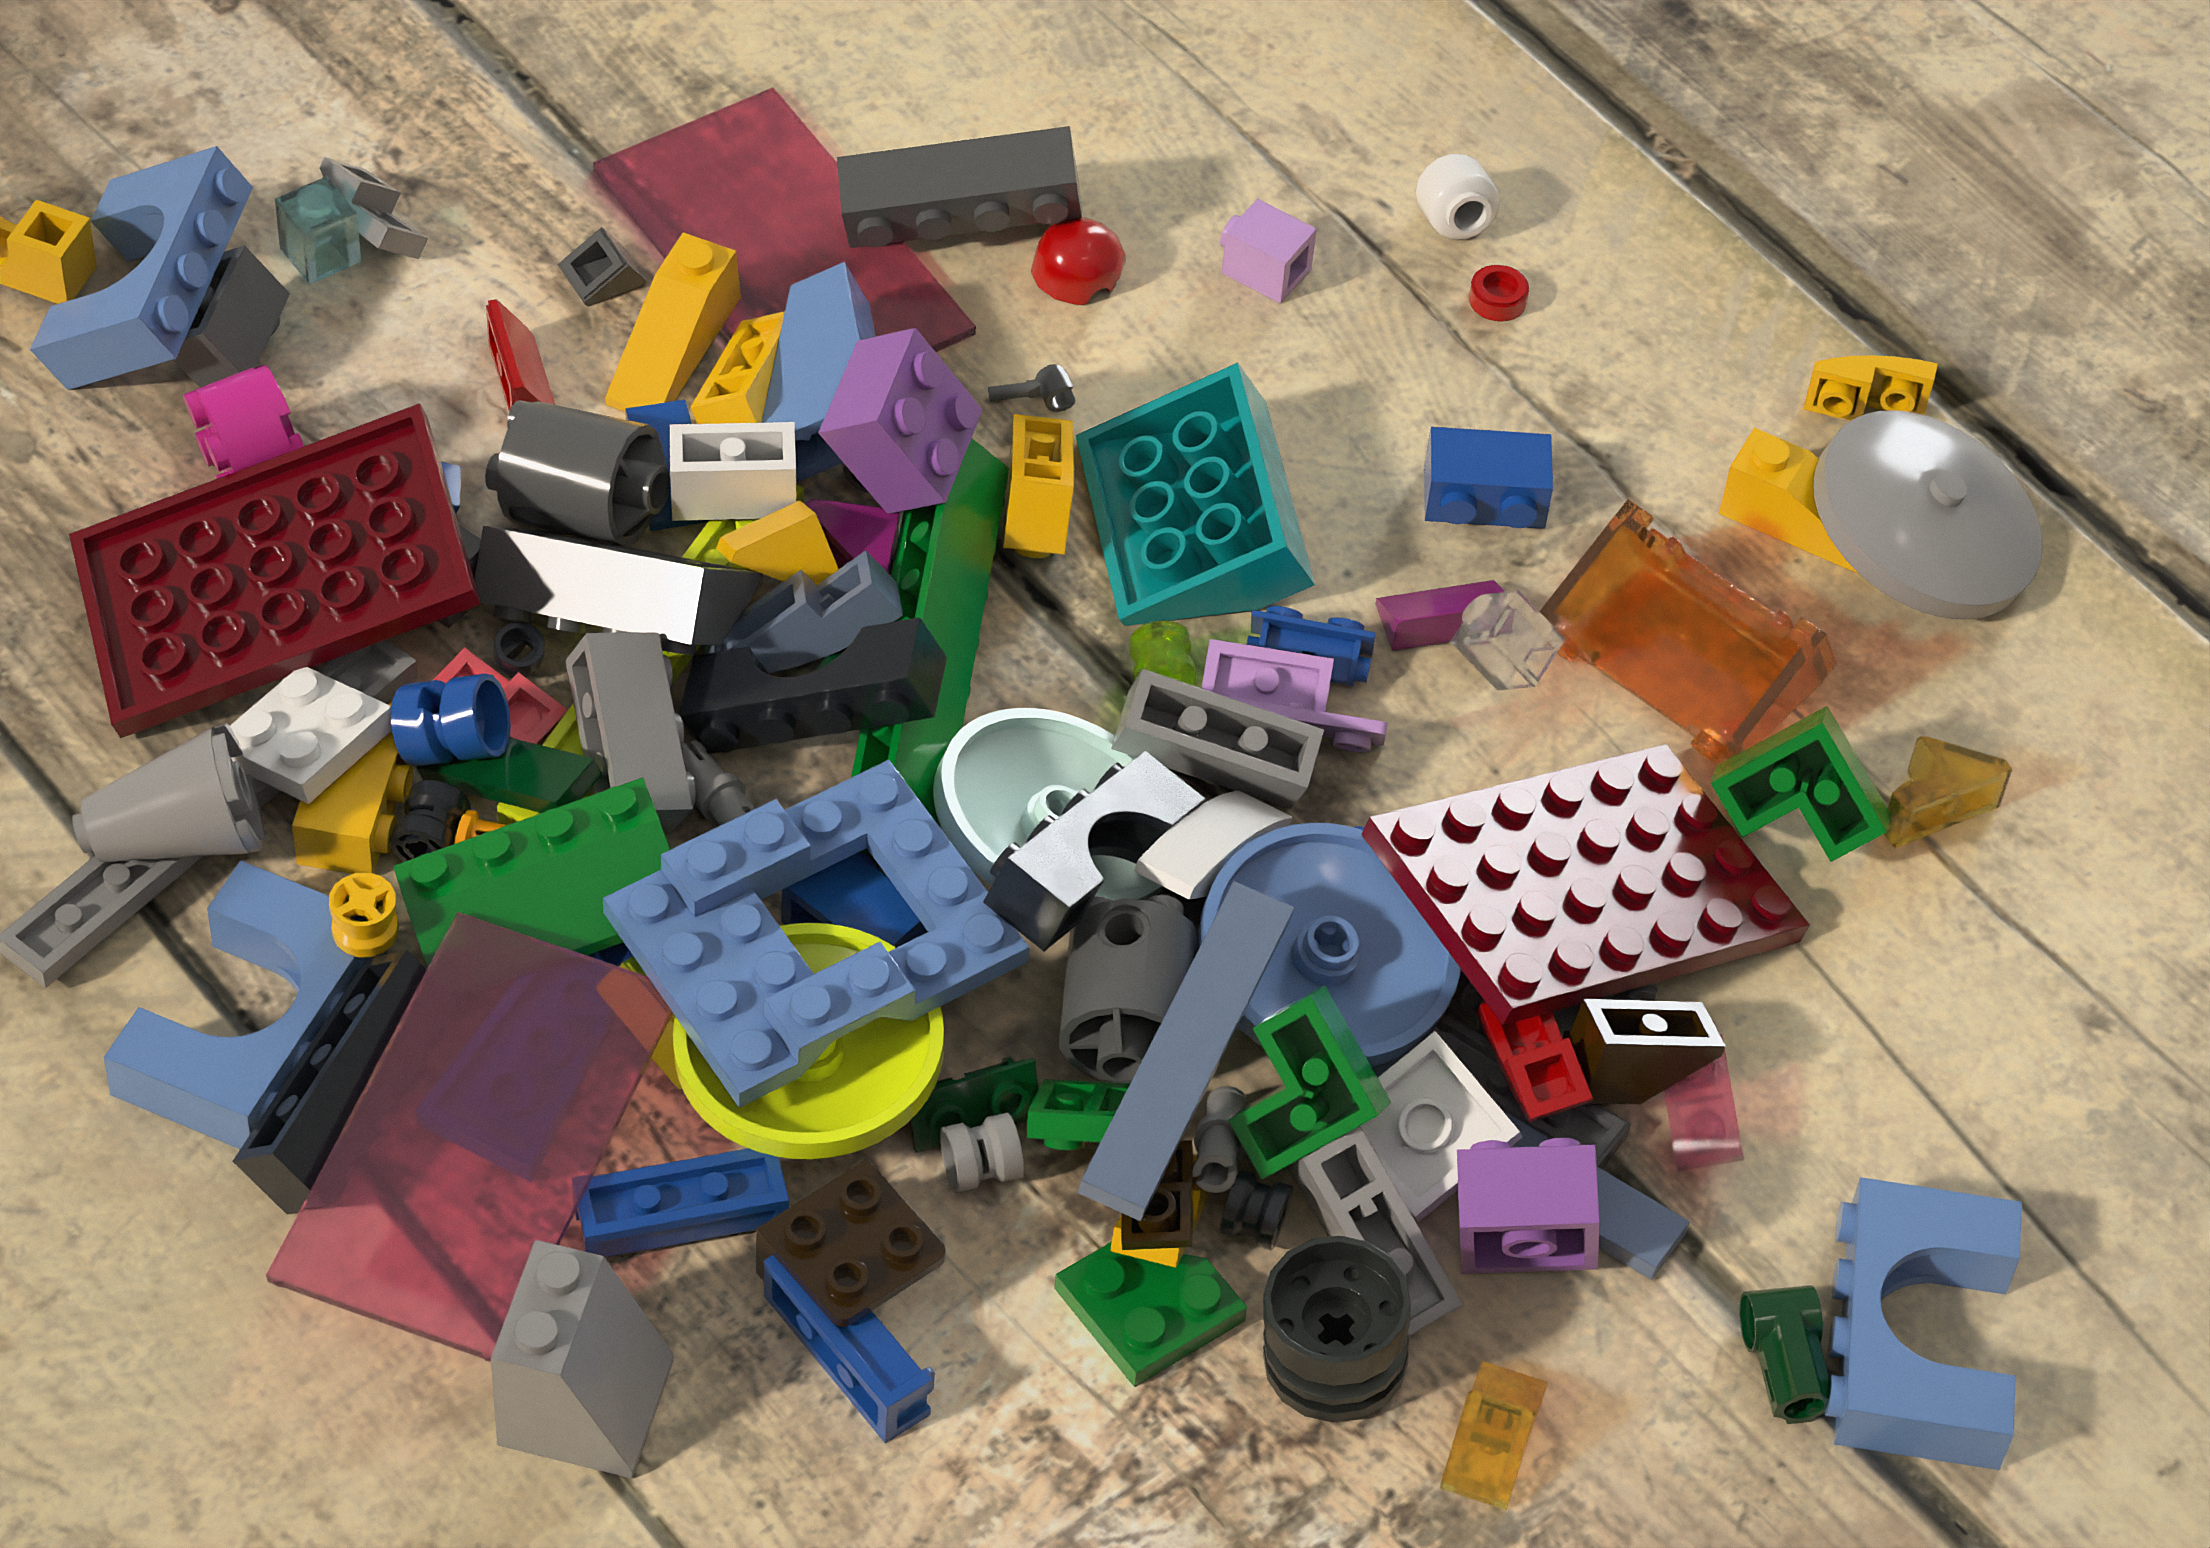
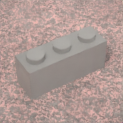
(629, 718)
(1218, 739)

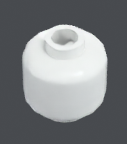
(1457, 196)

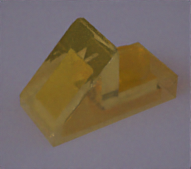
(1944, 789)
(1493, 1435)

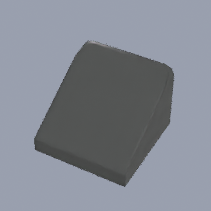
(601, 269)

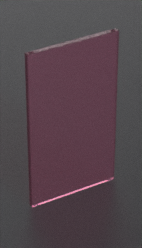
(773, 195)
(473, 1135)

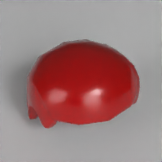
(1077, 260)

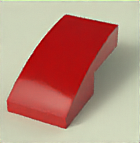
(1536, 1064)

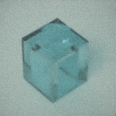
(318, 230)

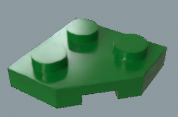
(1148, 1310)

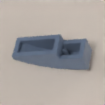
(813, 621)

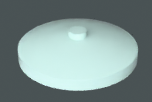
(1014, 772)

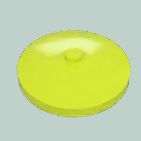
(849, 1096)

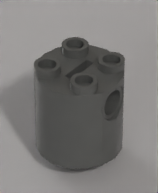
(579, 473)
(1121, 982)

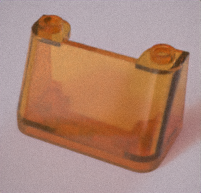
(1685, 638)

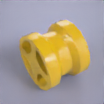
(372, 900)

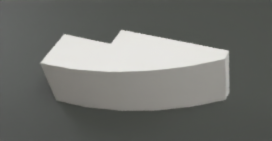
(1202, 842)

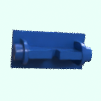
(1337, 639)

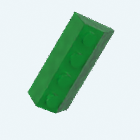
(540, 872)

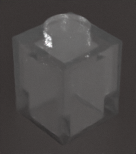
(1507, 640)

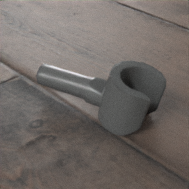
(1050, 383)

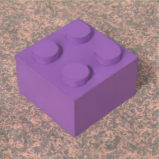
(901, 421)
(1528, 1207)

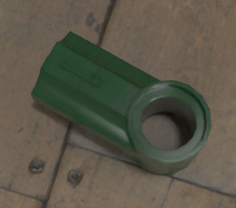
(1787, 1335)

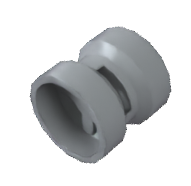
(981, 1152)

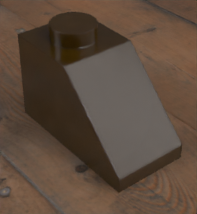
(1641, 1046)

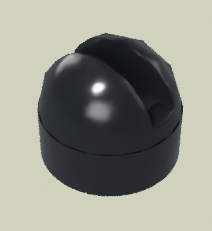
(511, 642)

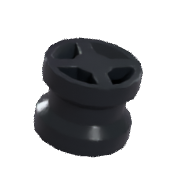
(1256, 1209)

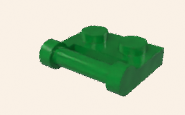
(1073, 1112)

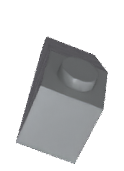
(1360, 1201)

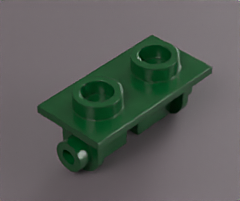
(980, 1094)

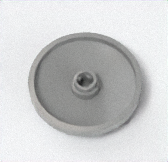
(1927, 515)

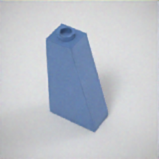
(814, 346)

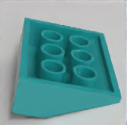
(1194, 504)

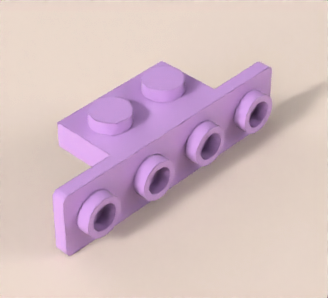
(1289, 686)

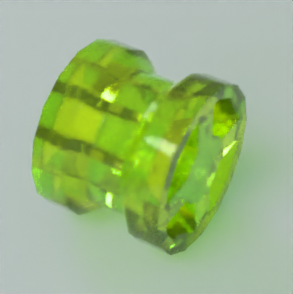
(1163, 649)

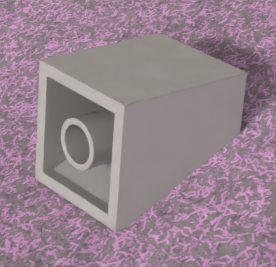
(577, 1364)

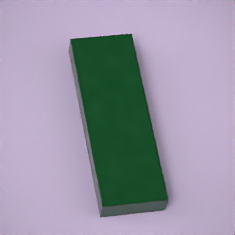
(522, 776)

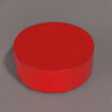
(1498, 293)

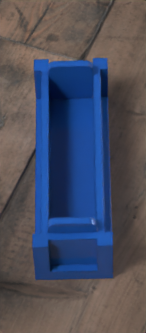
(681, 1202)
(858, 1357)

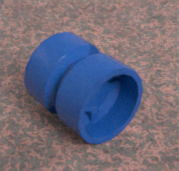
(450, 720)

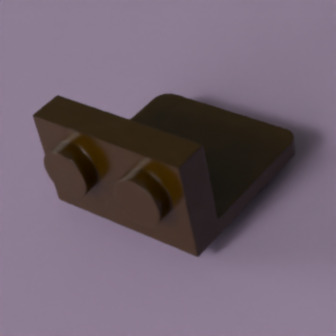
(851, 1244)

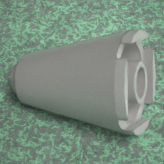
(176, 806)

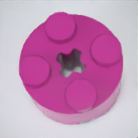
(242, 420)

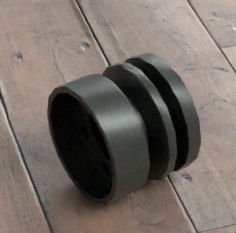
(1336, 1328)

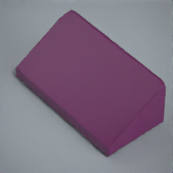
(1428, 615)

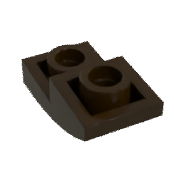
(1170, 1212)

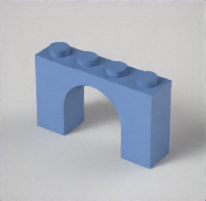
(182, 223)
(230, 1081)
(1885, 1391)

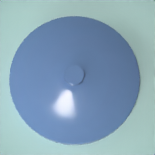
(1345, 933)

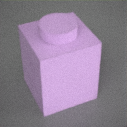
(1267, 250)

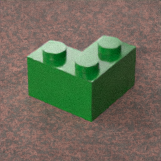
(1808, 770)
(1324, 1090)

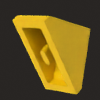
(782, 545)

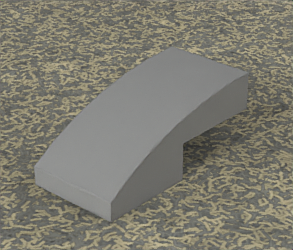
(374, 207)

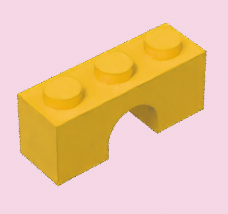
(47, 252)

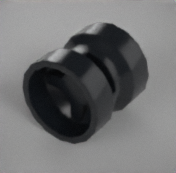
(431, 827)

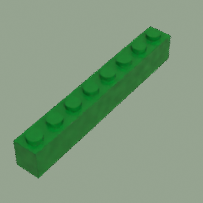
(943, 579)

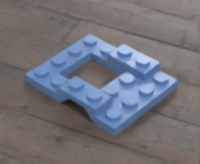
(741, 979)

